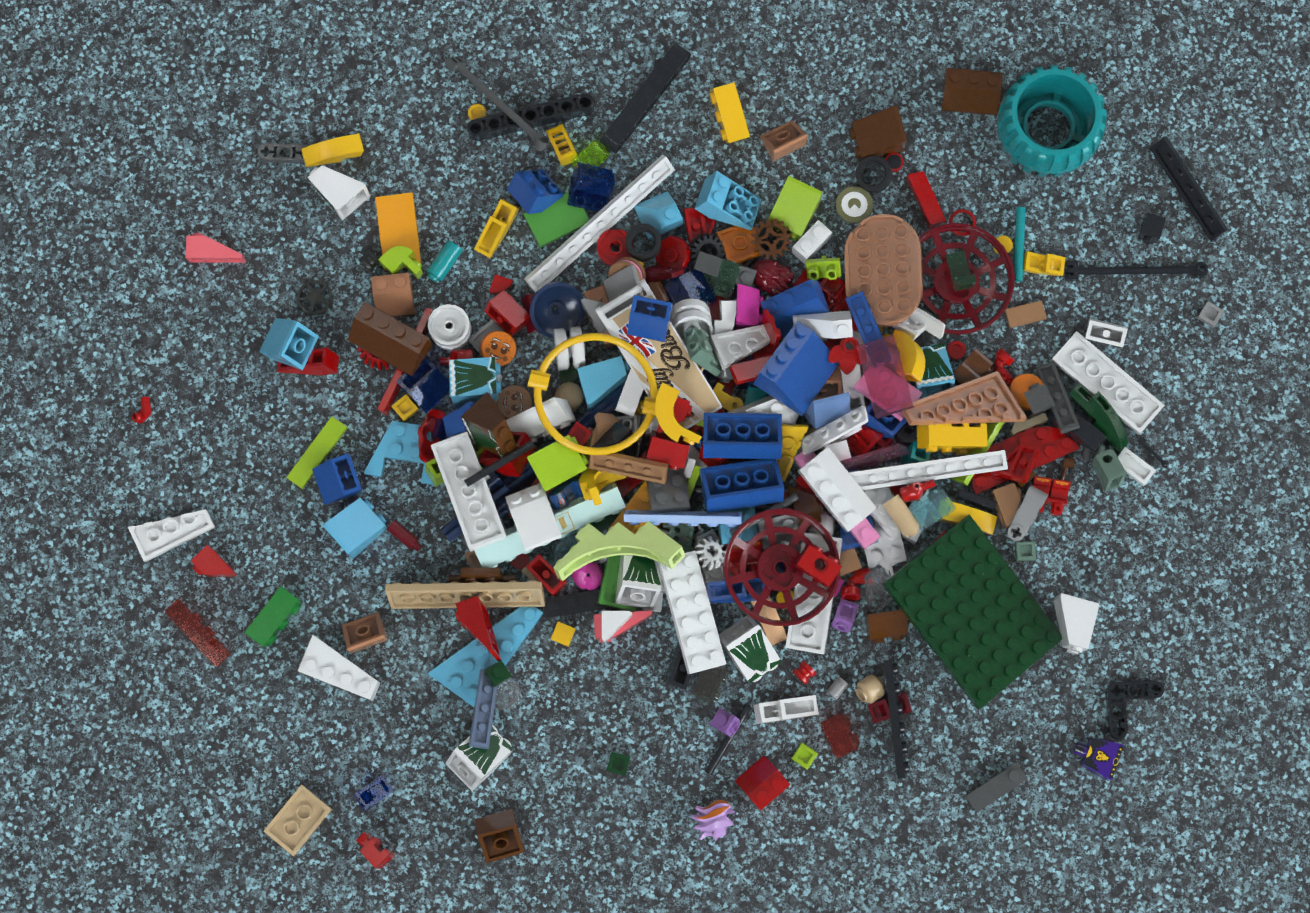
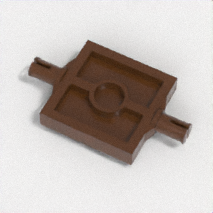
(481, 575)

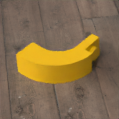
(911, 356)
(664, 411)
(594, 481)

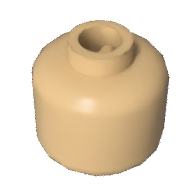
(870, 689)

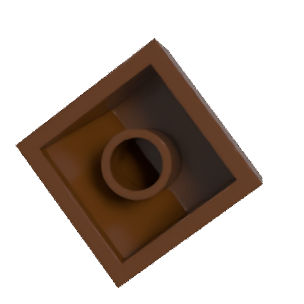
(886, 625)
(499, 835)

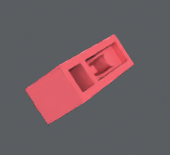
(206, 250)
(637, 618)

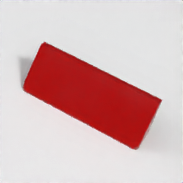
(925, 199)

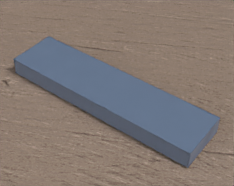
(483, 713)

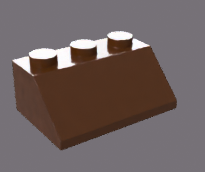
(971, 91)

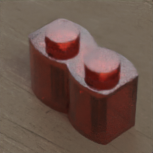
(839, 735)

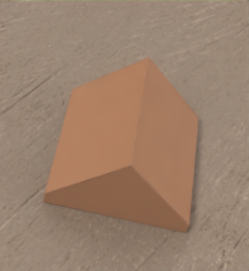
(784, 140)
(364, 633)

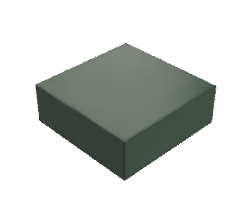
(1025, 551)

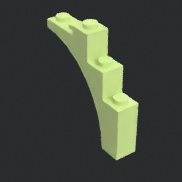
(594, 545)

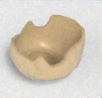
(571, 392)

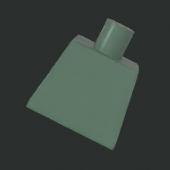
(1108, 469)

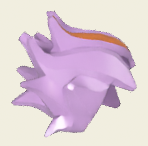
(713, 819)

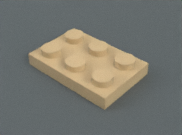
(297, 820)

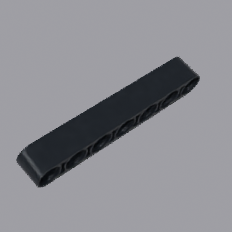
(645, 98)
(537, 110)

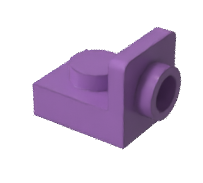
(845, 616)
(725, 722)

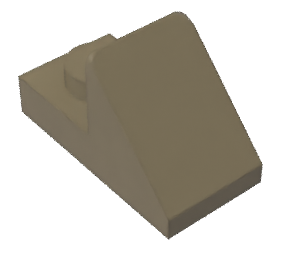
(1033, 421)

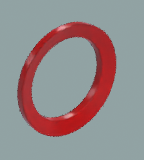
(962, 211)

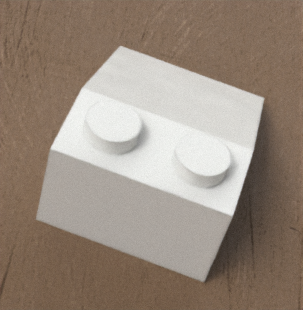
(533, 517)

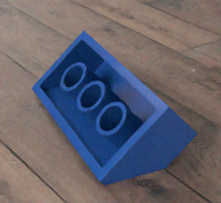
(742, 435)
(741, 485)

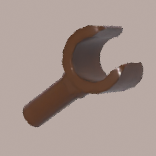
(1067, 463)

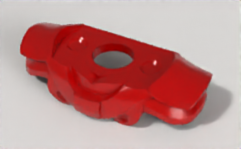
(425, 450)

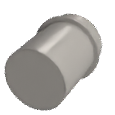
(837, 688)

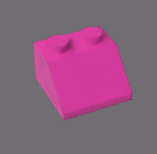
(748, 307)

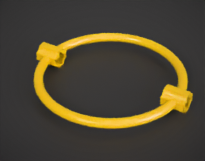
(540, 379)

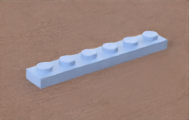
(692, 518)

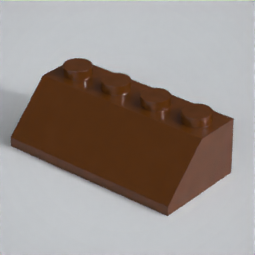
(389, 339)

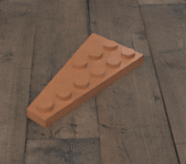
(975, 401)

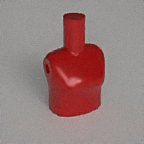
(457, 354)
(915, 490)

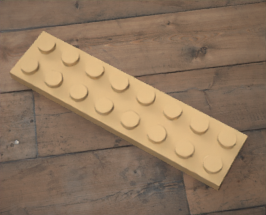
(447, 594)

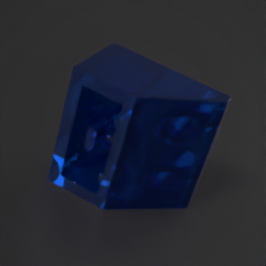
(590, 187)
(425, 386)

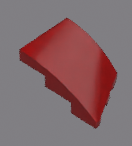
(833, 290)

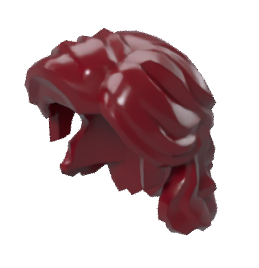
(772, 276)

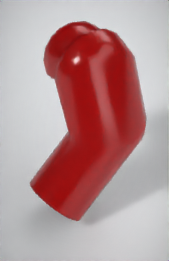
(144, 412)

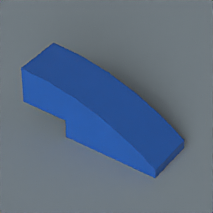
(718, 591)

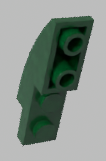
(1104, 414)

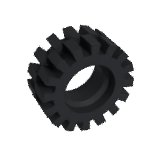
(706, 239)

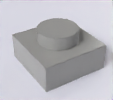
(1210, 314)

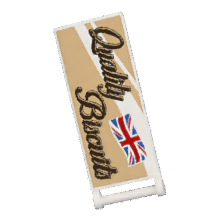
(667, 359)

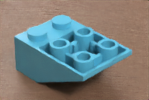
(727, 201)

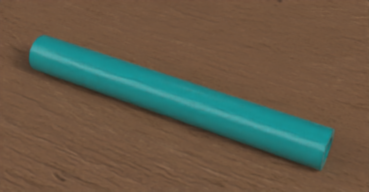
(1019, 243)

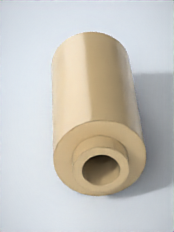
(902, 516)

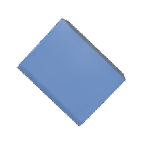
(827, 410)

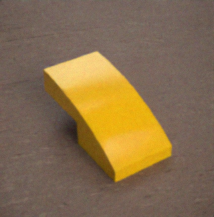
(1044, 264)

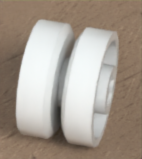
(689, 313)
(444, 318)
(576, 351)

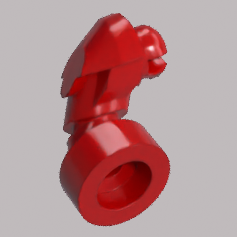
(1003, 359)
(850, 591)

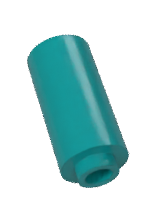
(444, 261)

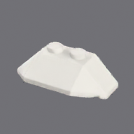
(769, 405)

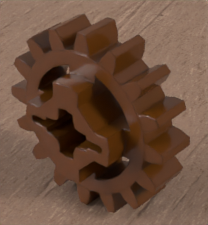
(769, 229)

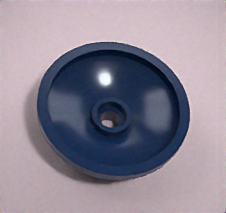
(568, 312)

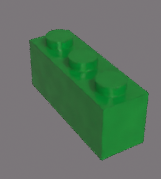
(273, 617)

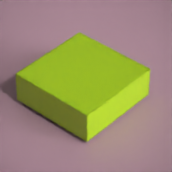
(804, 756)

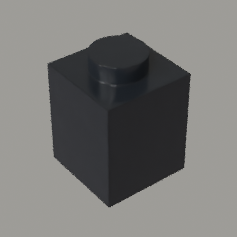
(1151, 228)

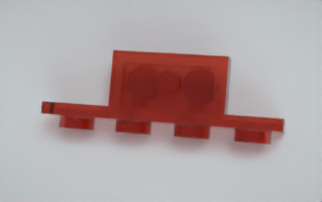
(195, 630)

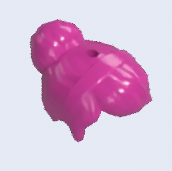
(588, 582)

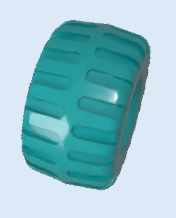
(1065, 93)

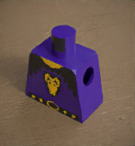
(1100, 757)

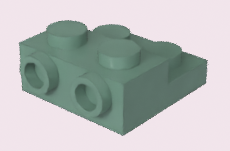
(701, 350)

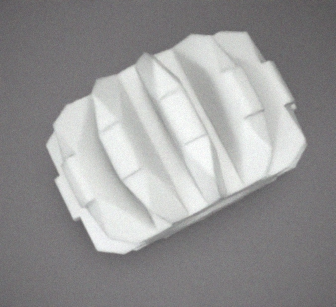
(714, 549)

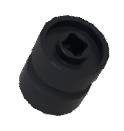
(906, 434)

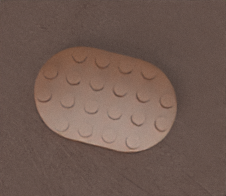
(886, 265)

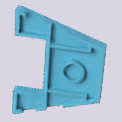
(401, 444)

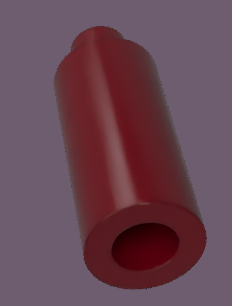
(404, 535)

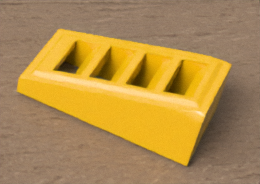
(564, 156)

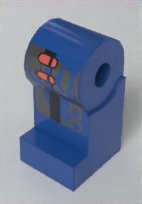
(565, 493)

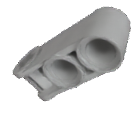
(1027, 513)

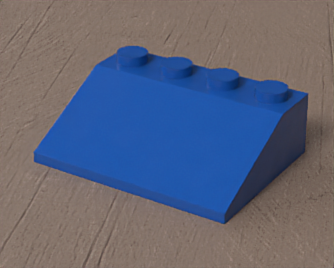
(797, 369)

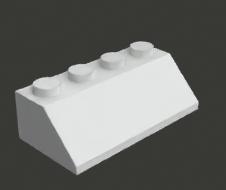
(837, 489)

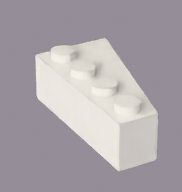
(331, 667)

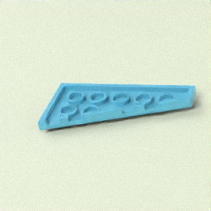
(462, 669)

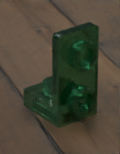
(960, 271)
(727, 279)

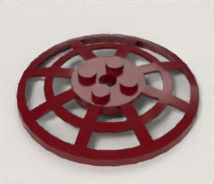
(945, 288)
(766, 567)

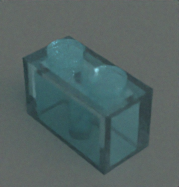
(932, 509)

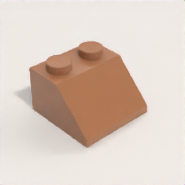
(393, 294)

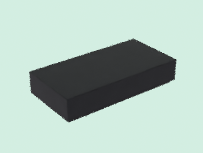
(976, 500)

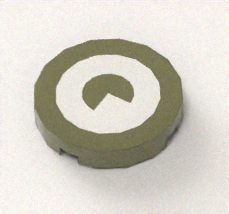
(854, 205)

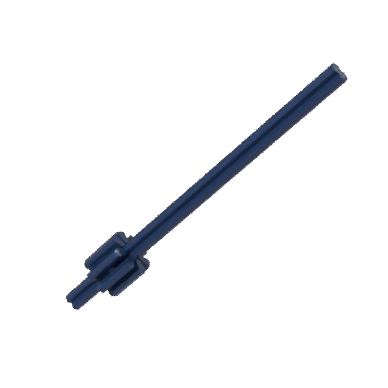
(501, 488)

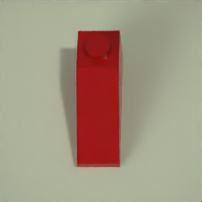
(320, 362)

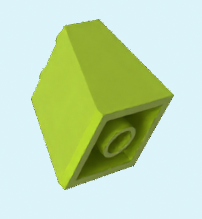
(795, 207)
(557, 464)

